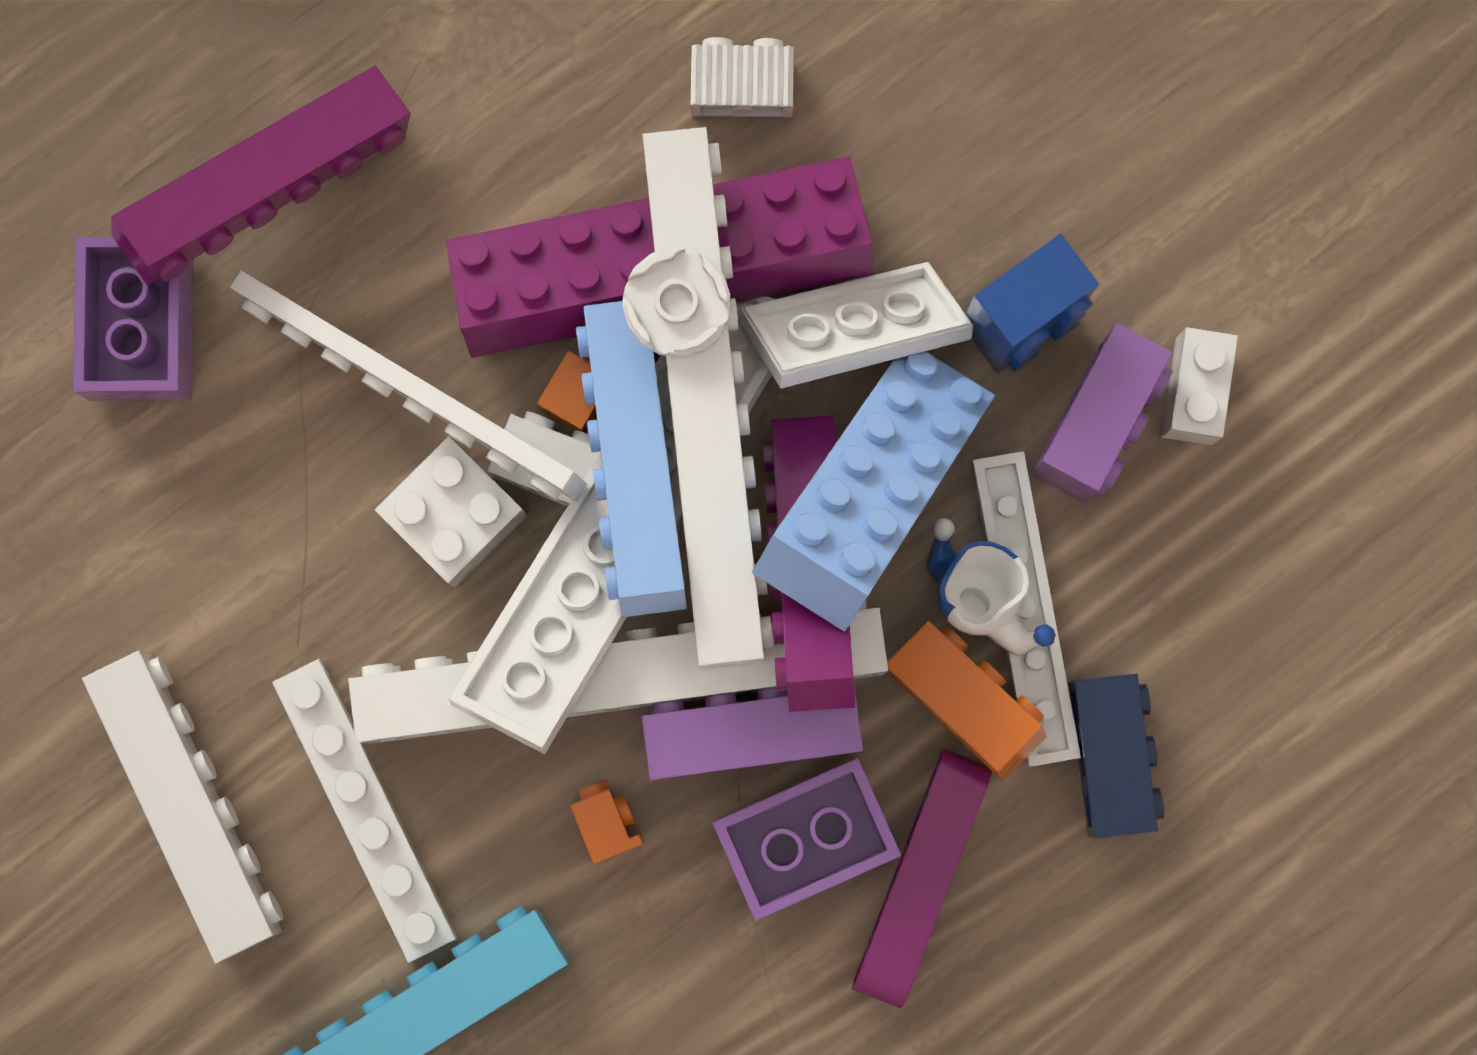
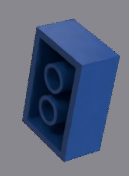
(1031, 303)

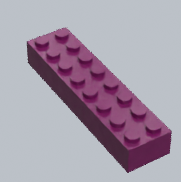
(536, 277)

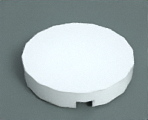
(676, 302)

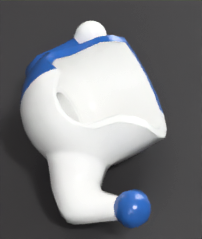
(983, 591)

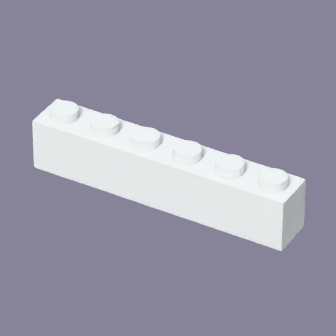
(183, 804)

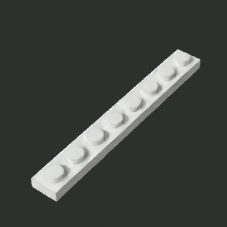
(421, 398)

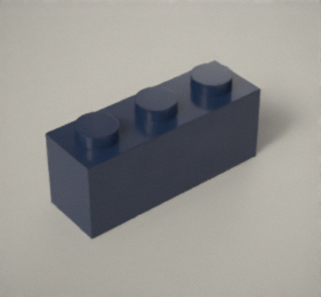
(1115, 756)

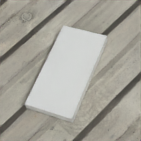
(855, 324)

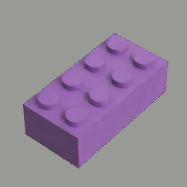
(743, 734)

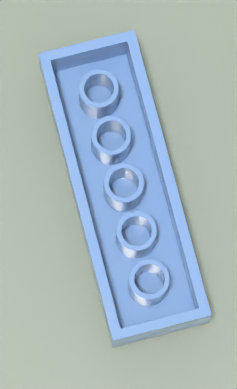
(872, 487)

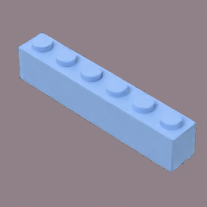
(634, 465)

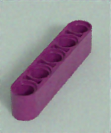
(922, 878)

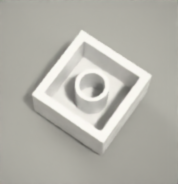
(451, 512)

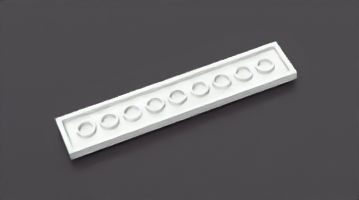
(561, 610)

